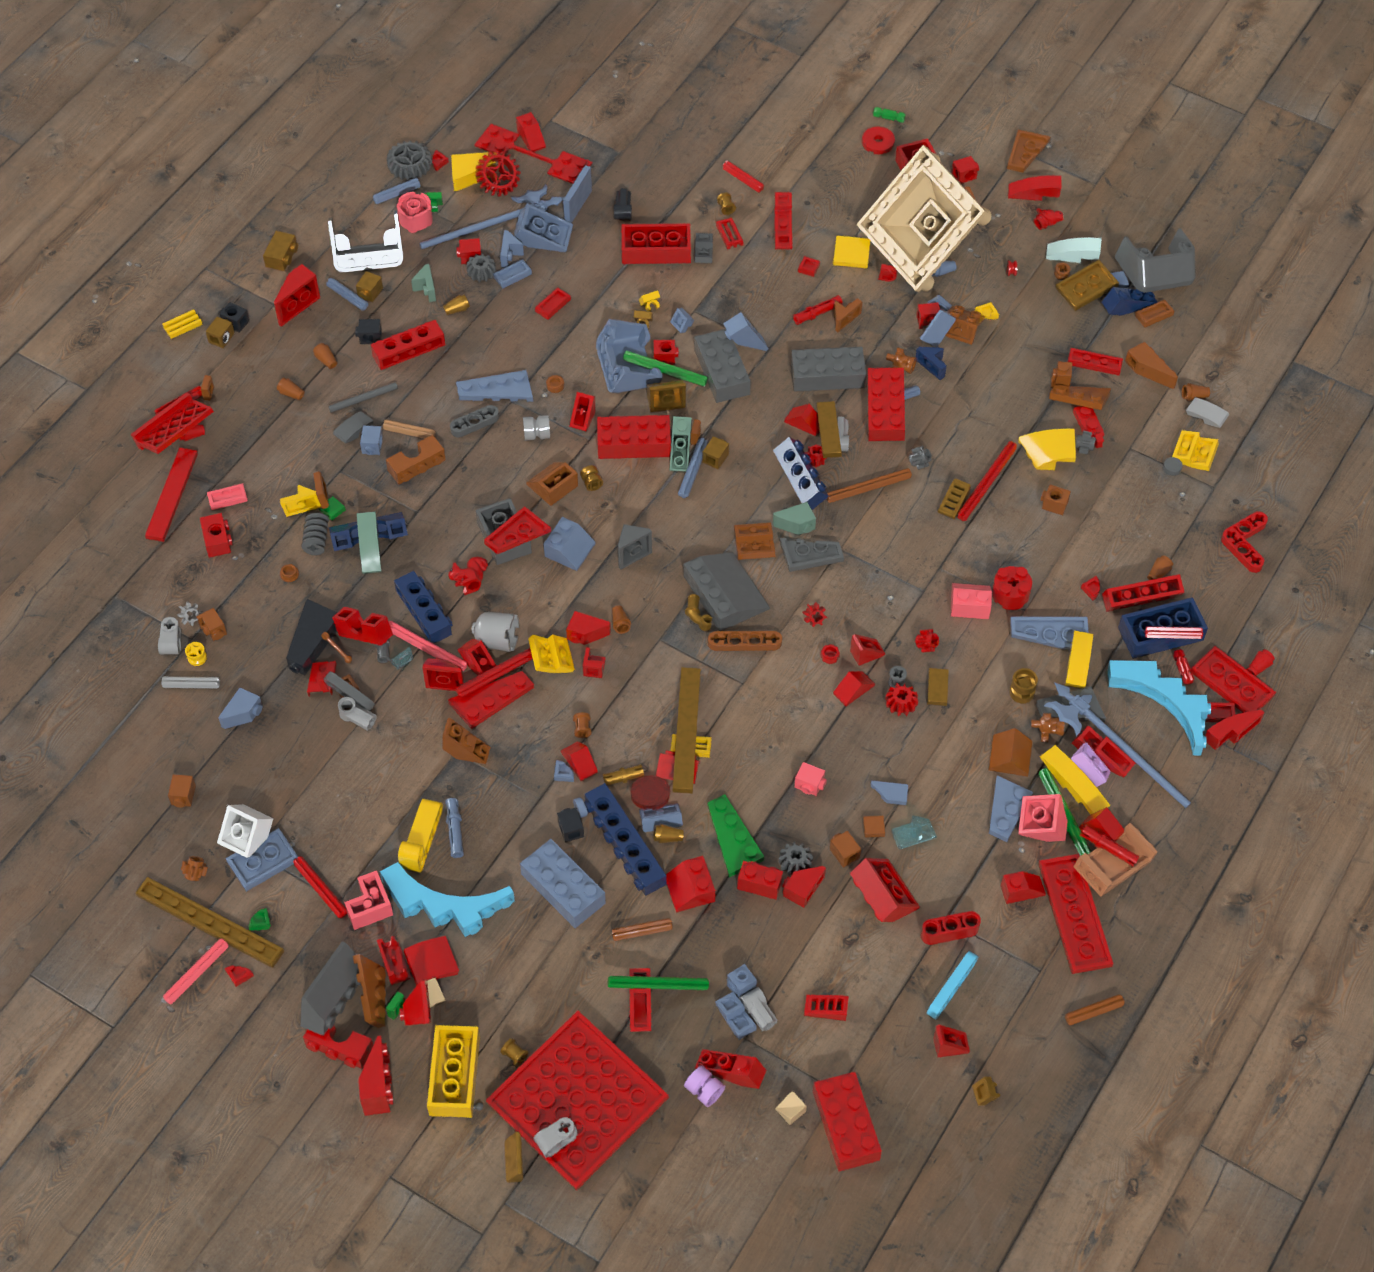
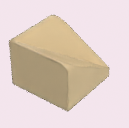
(791, 1108)

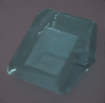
(402, 658)

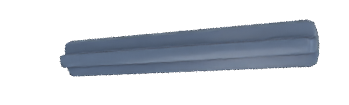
(692, 469)

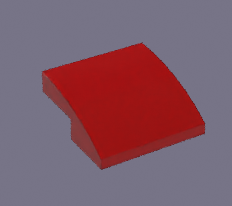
(431, 959)

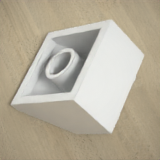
(244, 829)

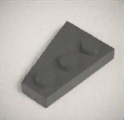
(806, 555)

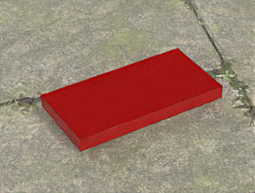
(1232, 681)

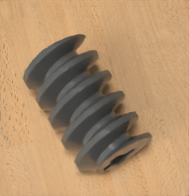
(315, 533)

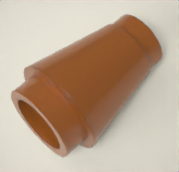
(325, 355)
(290, 389)
(1191, 391)
(1160, 568)
(620, 620)

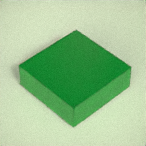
(334, 509)
(394, 1005)

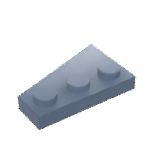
(1006, 808)

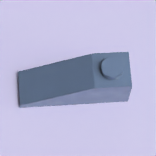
(744, 333)

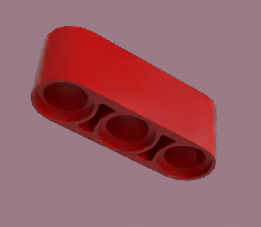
(943, 934)

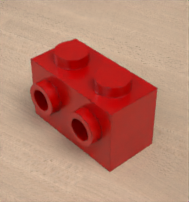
(760, 879)

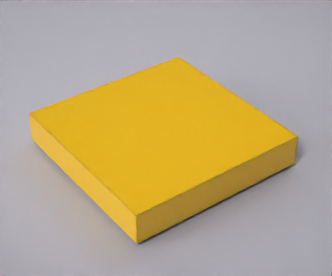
(851, 252)

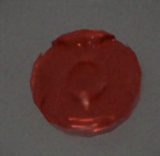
(650, 792)

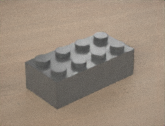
(722, 366)
(828, 369)

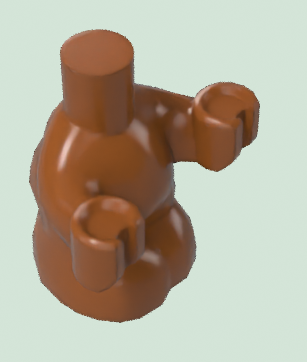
(901, 360)
(1048, 725)

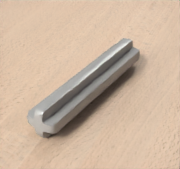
(190, 682)

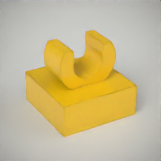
(648, 299)

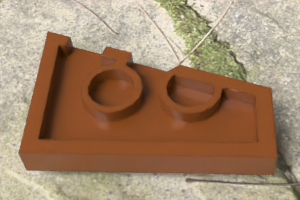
(1026, 149)
(1082, 396)
(373, 984)

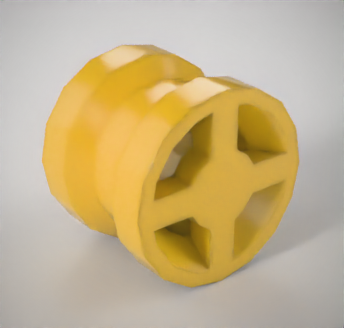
(197, 649)

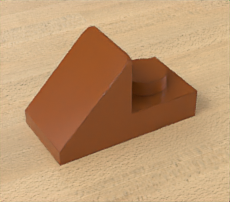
(844, 316)

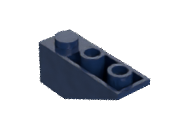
(1126, 301)

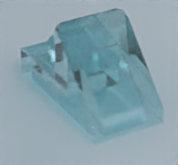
(913, 833)

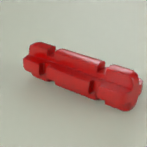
(1183, 666)

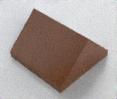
(1011, 753)

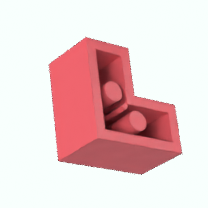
(372, 904)

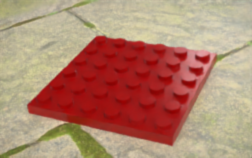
(581, 1079)

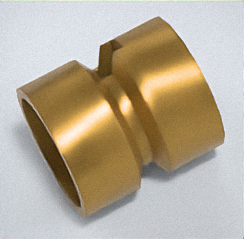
(1023, 685)

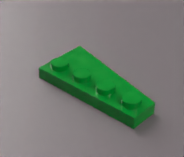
(732, 836)

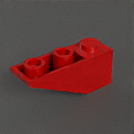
(734, 1068)

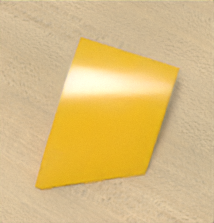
(1049, 447)

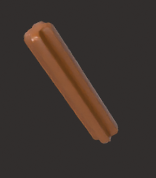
(642, 929)
(1094, 1009)

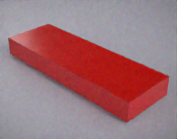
(1095, 361)

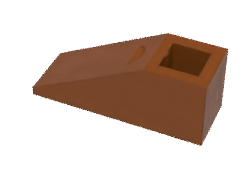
(1149, 365)

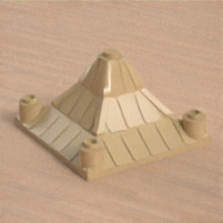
(922, 219)

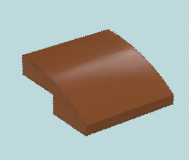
(754, 541)

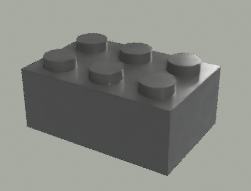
(491, 518)

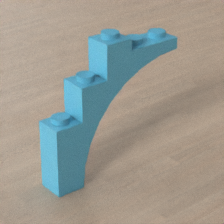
(1146, 679)
(439, 907)

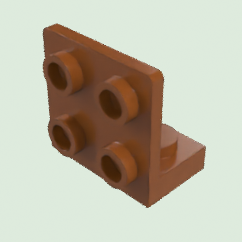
(966, 324)

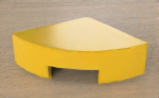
(988, 311)

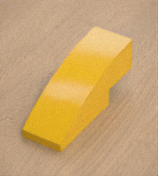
(1079, 659)

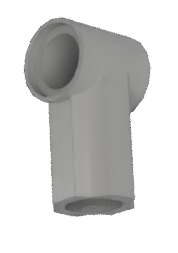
(843, 433)
(356, 714)
(755, 1004)

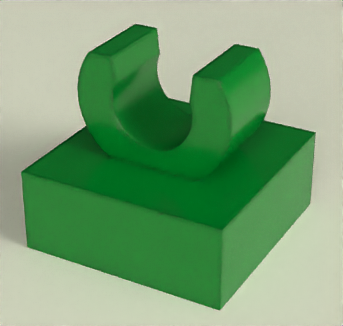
(436, 199)

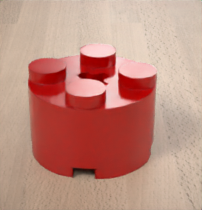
(1012, 587)

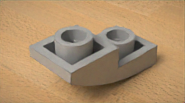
(1207, 411)

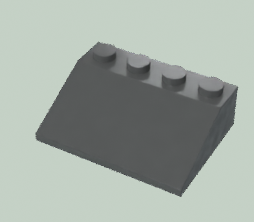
(724, 589)

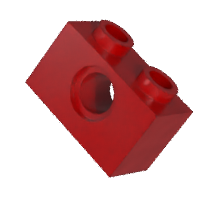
(215, 535)

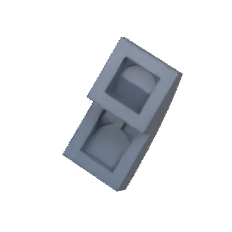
(735, 1015)

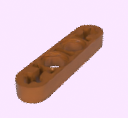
(744, 637)

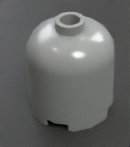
(497, 630)

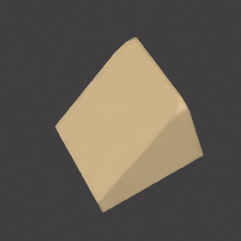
(435, 992)

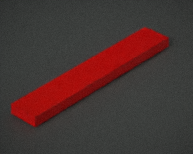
(171, 494)

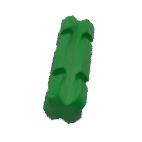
(889, 114)

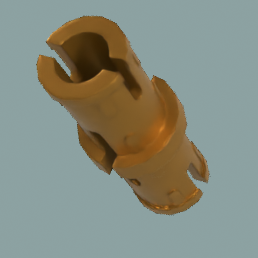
(623, 775)

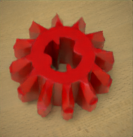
(901, 699)

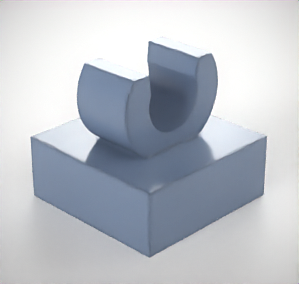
(681, 320)

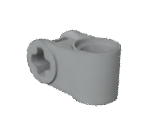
(169, 637)
(554, 1138)

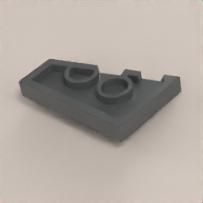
(1095, 706)

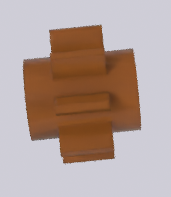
(194, 868)

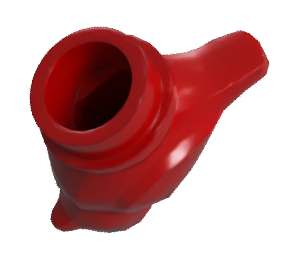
(1047, 218)

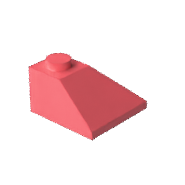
(1043, 818)

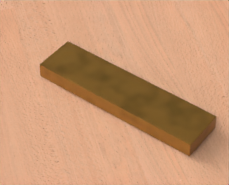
(829, 429)

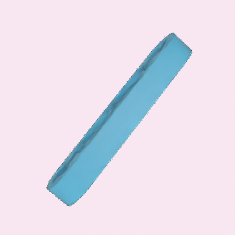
(952, 985)

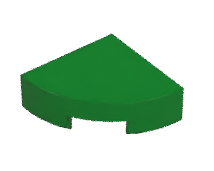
(260, 920)

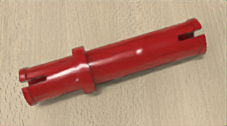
(811, 313)
(1101, 841)

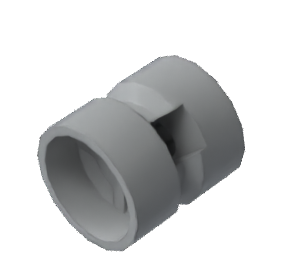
(536, 427)

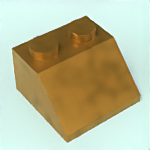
(666, 396)

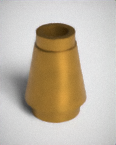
(456, 305)
(667, 834)

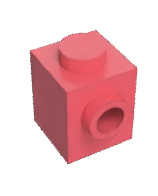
(810, 779)

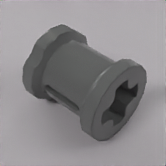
(897, 675)

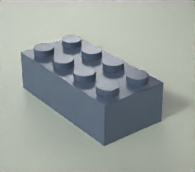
(562, 883)

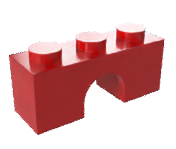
(373, 629)
(352, 1051)

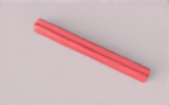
(426, 645)

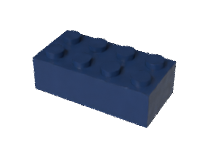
(1174, 614)

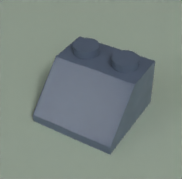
(568, 544)

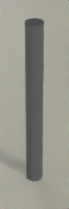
(362, 397)

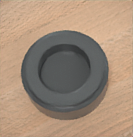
(1172, 466)

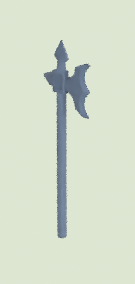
(530, 197)
(1081, 705)

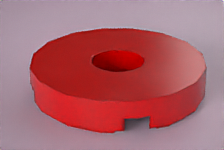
(878, 133)

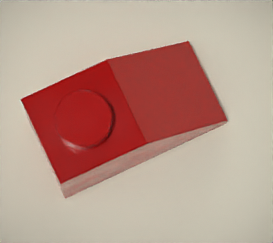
(530, 132)
(586, 628)
(476, 656)
(803, 884)
(1021, 887)

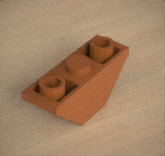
(463, 744)

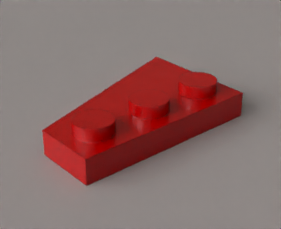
(516, 531)

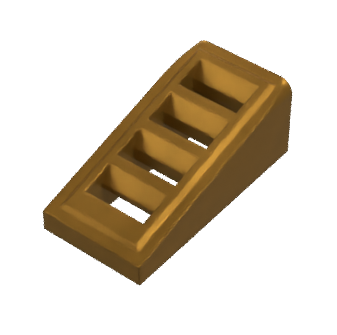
(958, 488)

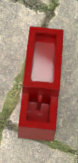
(1035, 188)
(1233, 728)
(1107, 751)
(640, 1003)

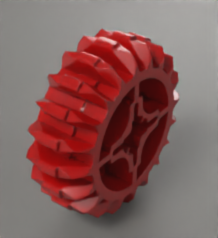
(502, 160)

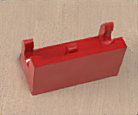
(393, 961)

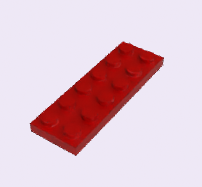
(1075, 915)

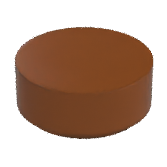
(555, 384)

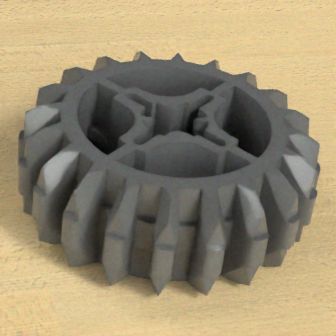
(409, 160)

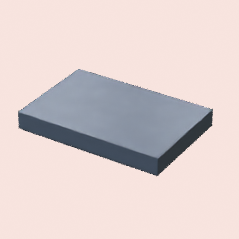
(577, 194)
(268, 860)

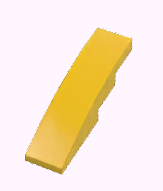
(1073, 779)

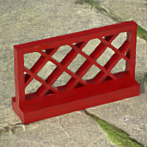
(163, 424)

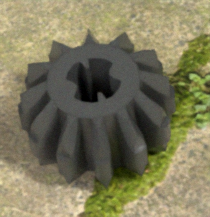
(481, 268)
(795, 858)

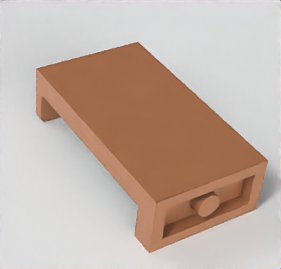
(1107, 871)

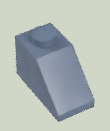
(240, 709)

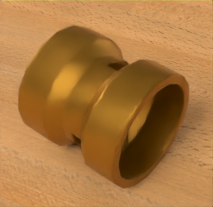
(592, 479)

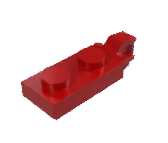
(1089, 422)

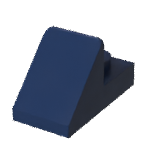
(931, 360)

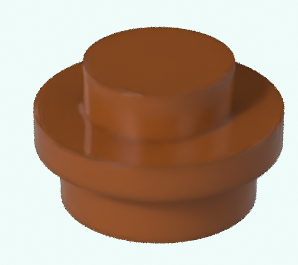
(289, 573)

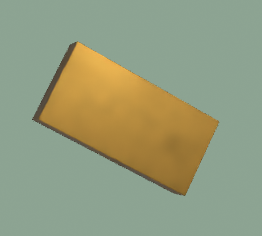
(938, 686)

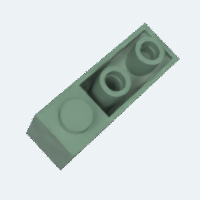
(680, 443)

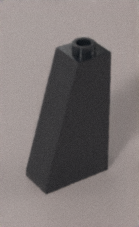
(307, 640)

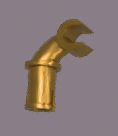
(693, 613)

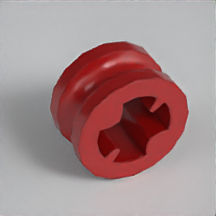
(1011, 267)

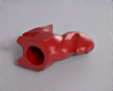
(470, 576)

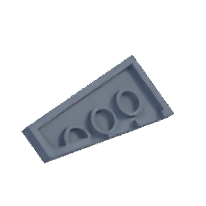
(1048, 630)

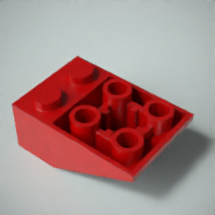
(376, 1081)

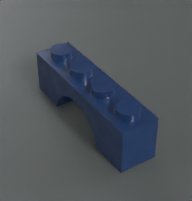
(389, 527)

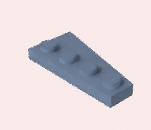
(496, 387)

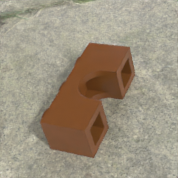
(405, 468)

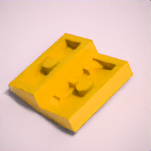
(1195, 450)
(551, 654)

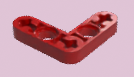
(1240, 540)

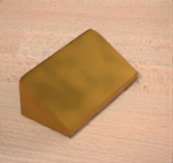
(513, 1158)

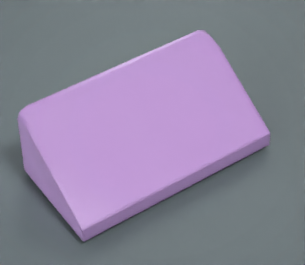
(1091, 765)

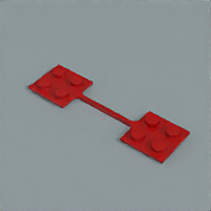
(565, 167)

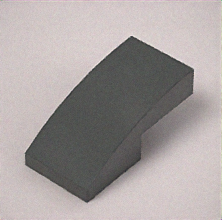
(704, 248)
(350, 429)

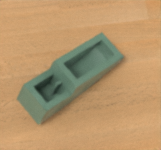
(369, 542)

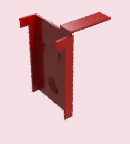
(317, 675)

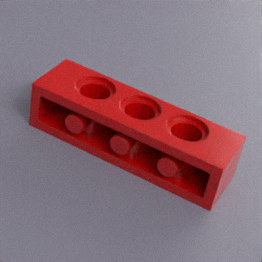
(408, 344)
(1143, 593)

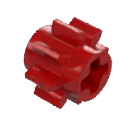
(816, 455)
(812, 610)
(927, 640)

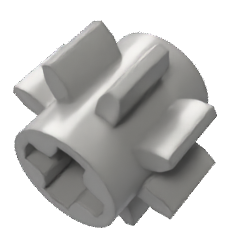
(185, 609)

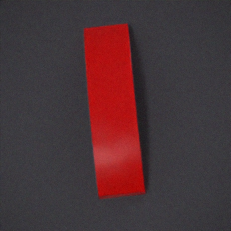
(783, 220)

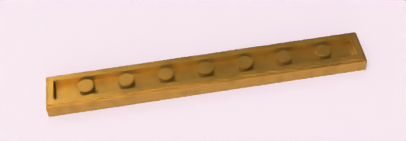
(686, 730)
(210, 922)

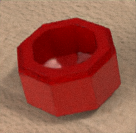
(830, 654)

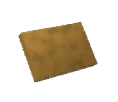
(1087, 285)

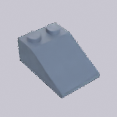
(542, 230)

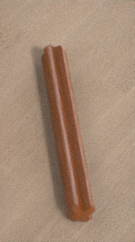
(869, 485)

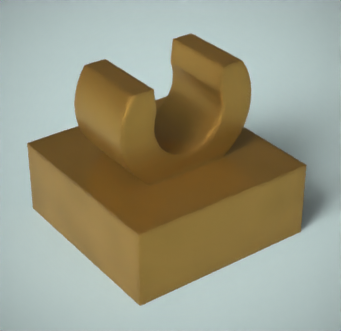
(643, 316)
(985, 1091)

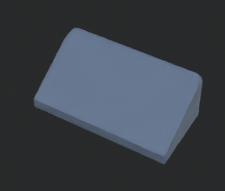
(938, 328)
(667, 815)

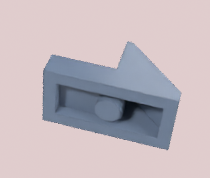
(510, 247)

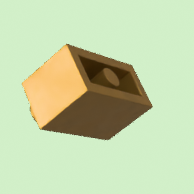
(280, 251)

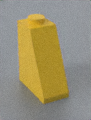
(464, 169)

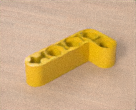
(416, 849)

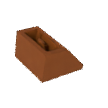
(554, 482)

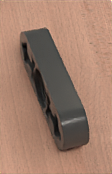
(460, 422)
(347, 690)

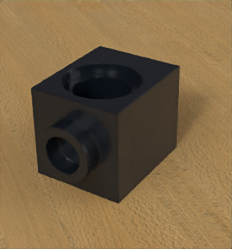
(236, 315)
(369, 331)
(570, 824)

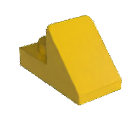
(301, 502)

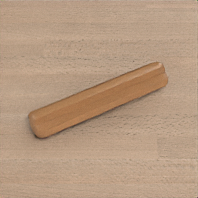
(408, 429)

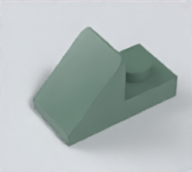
(424, 282)

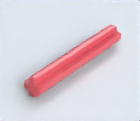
(195, 971)

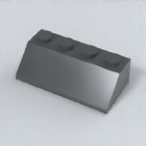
(330, 991)

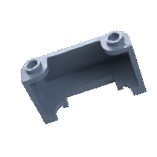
(611, 345)

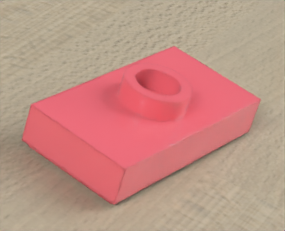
(227, 496)

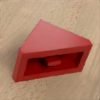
(583, 411)
(804, 418)
(865, 649)
(853, 686)
(580, 760)
(1104, 822)
(950, 1041)

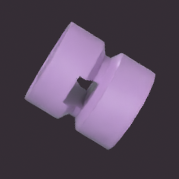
(706, 1087)

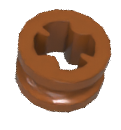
(1062, 275)

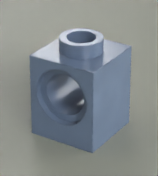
(371, 440)
(741, 981)

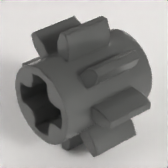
(1085, 442)
(920, 457)

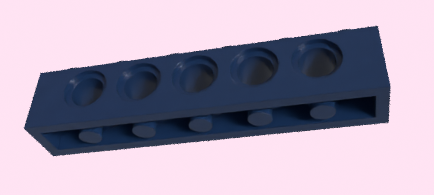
(603, 798)

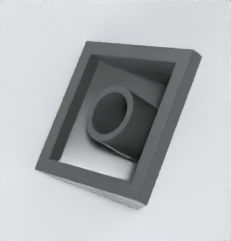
(633, 545)

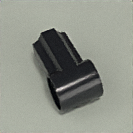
(623, 205)

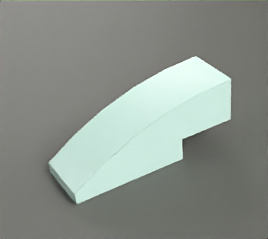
(1074, 249)

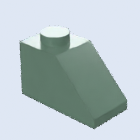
(795, 519)

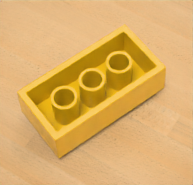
(453, 1071)

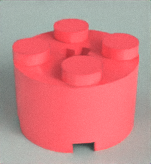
(414, 211)

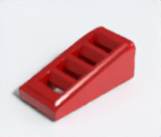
(827, 999)

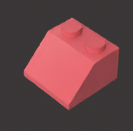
(971, 601)

